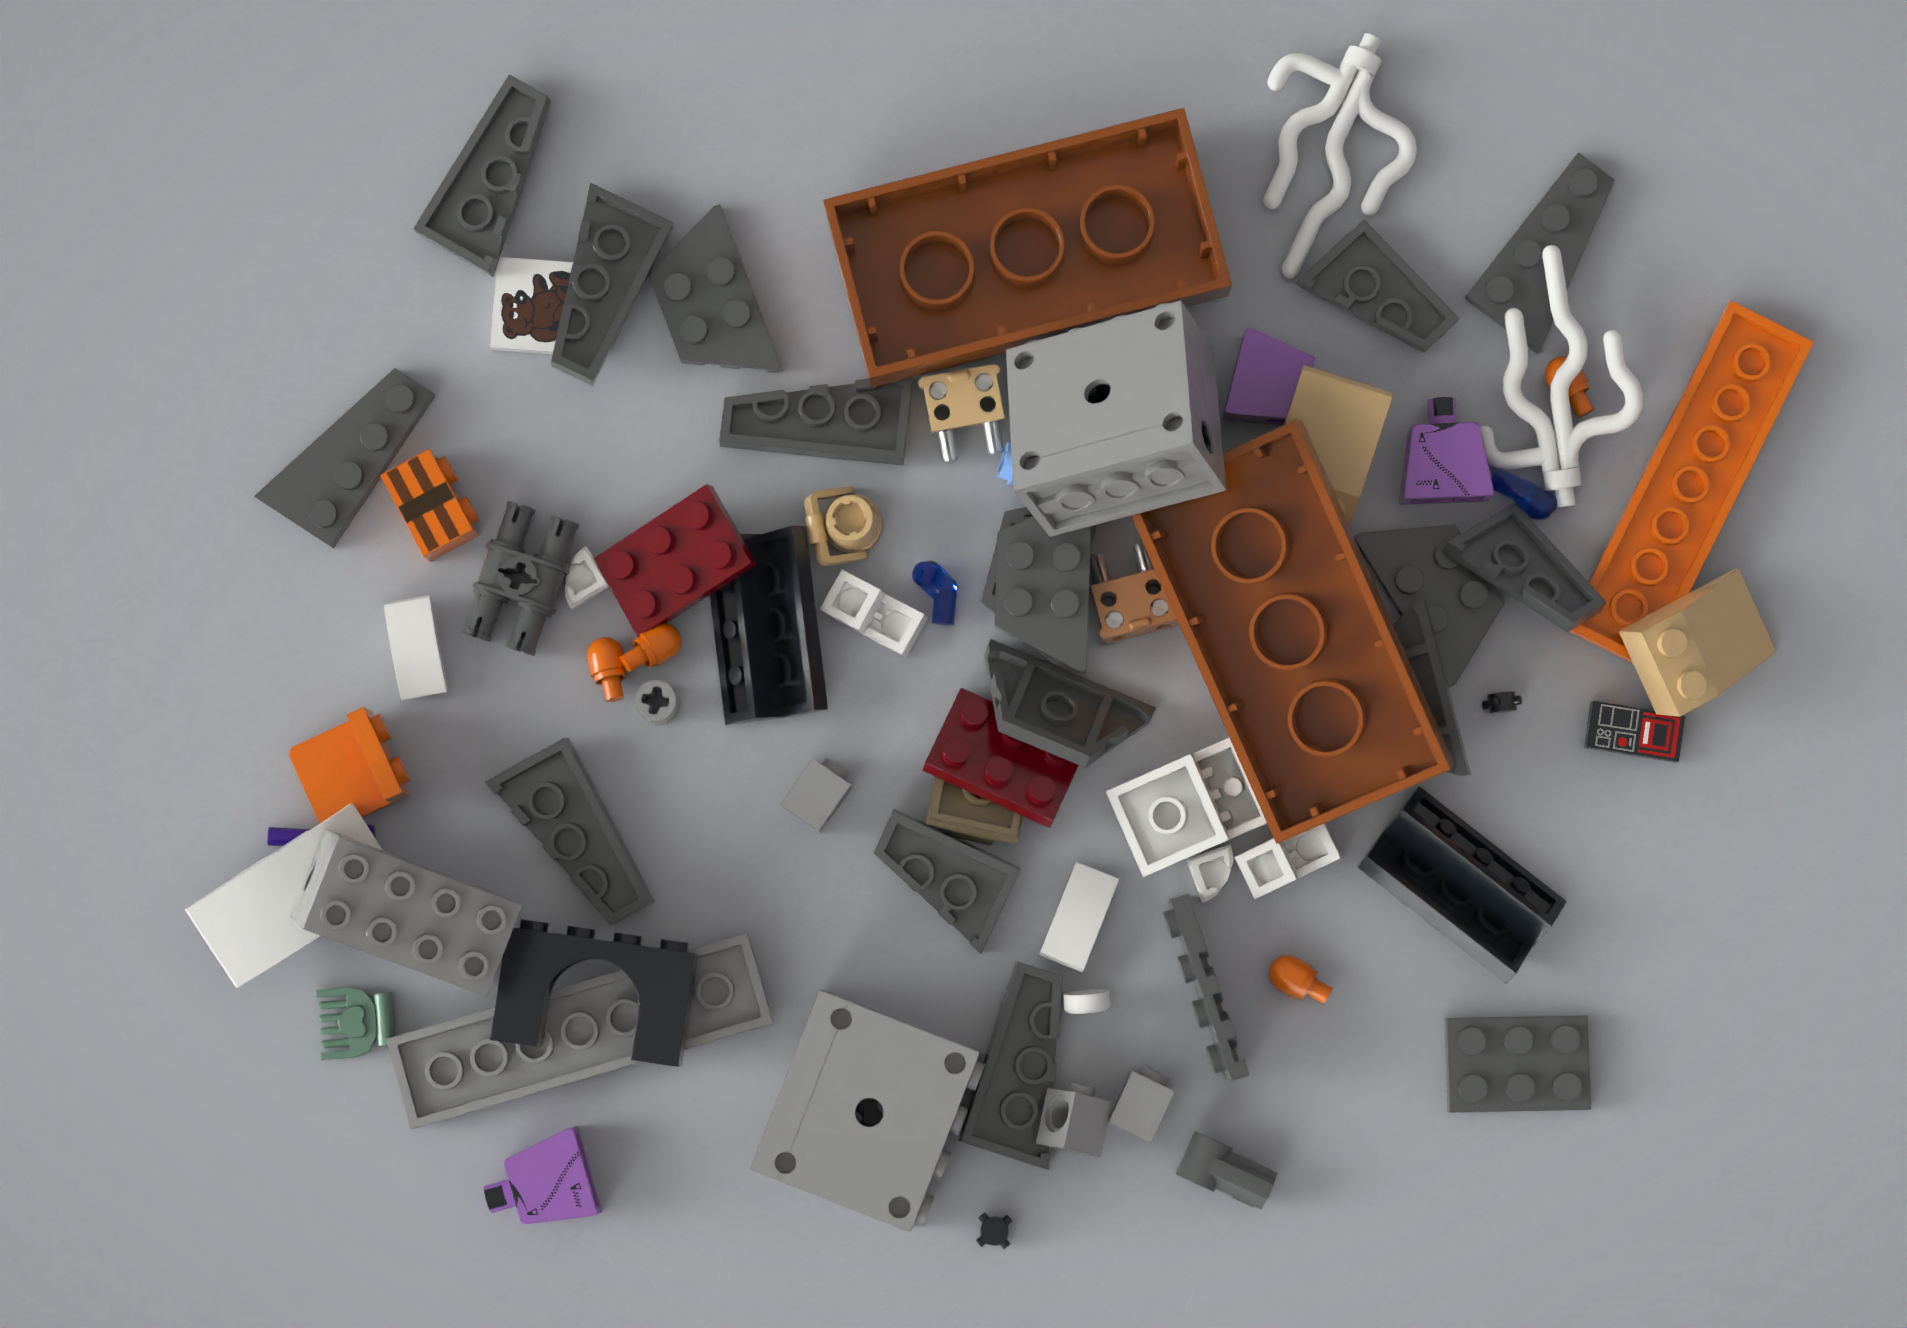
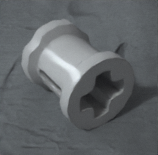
(649, 690)

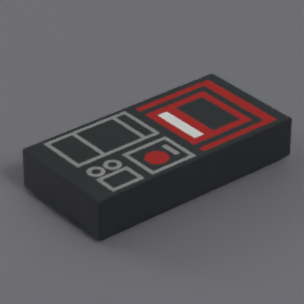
(1634, 732)

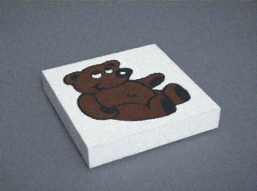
(528, 304)

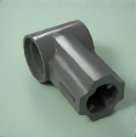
(1217, 1167)

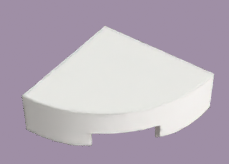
(584, 579)
(1211, 871)

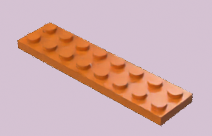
(1694, 472)

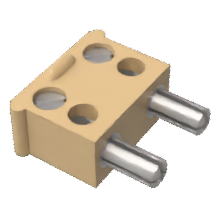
(961, 395)

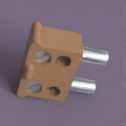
(1134, 608)

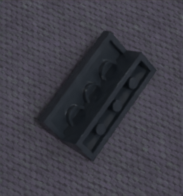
(770, 633)
(1462, 884)

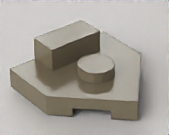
(971, 816)

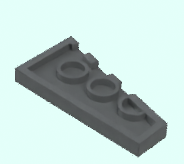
(1560, 219)
(1208, 1009)

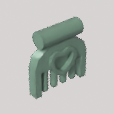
(362, 1021)

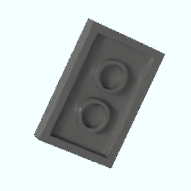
(1517, 1064)

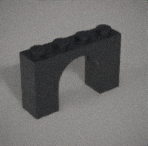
(538, 958)

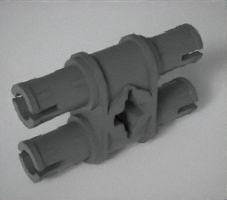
(534, 600)

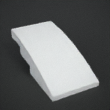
(1186, 807)
(250, 915)

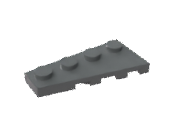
(485, 182)
(608, 272)
(823, 421)
(344, 464)
(570, 820)
(1018, 1069)

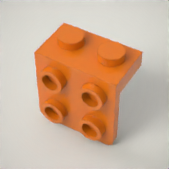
(351, 767)

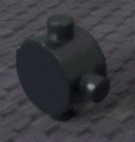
(1502, 702)
(994, 1230)

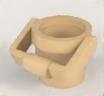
(849, 525)

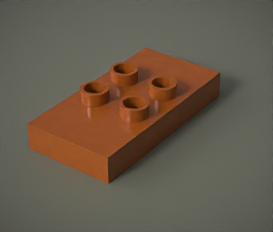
(1026, 246)
(1293, 637)

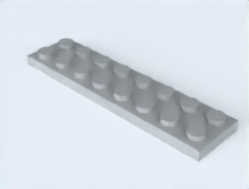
(587, 1032)

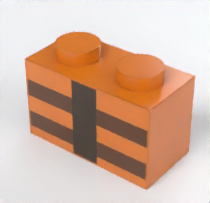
(430, 504)

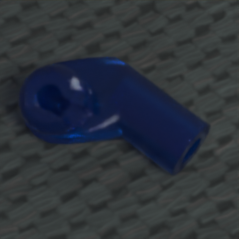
(1528, 496)
(940, 588)

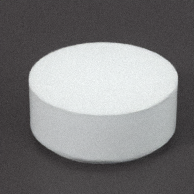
(1086, 1001)

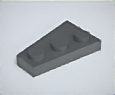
(950, 874)

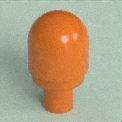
(1577, 389)
(653, 647)
(606, 667)
(1297, 979)

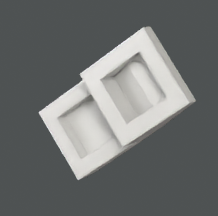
(873, 613)
(415, 647)
(1278, 864)
(1079, 917)

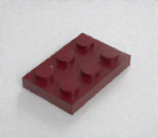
(675, 560)
(997, 766)

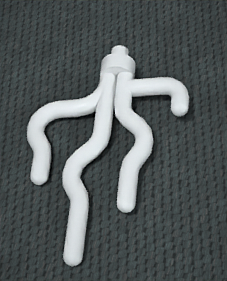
(1351, 91)
(1560, 448)

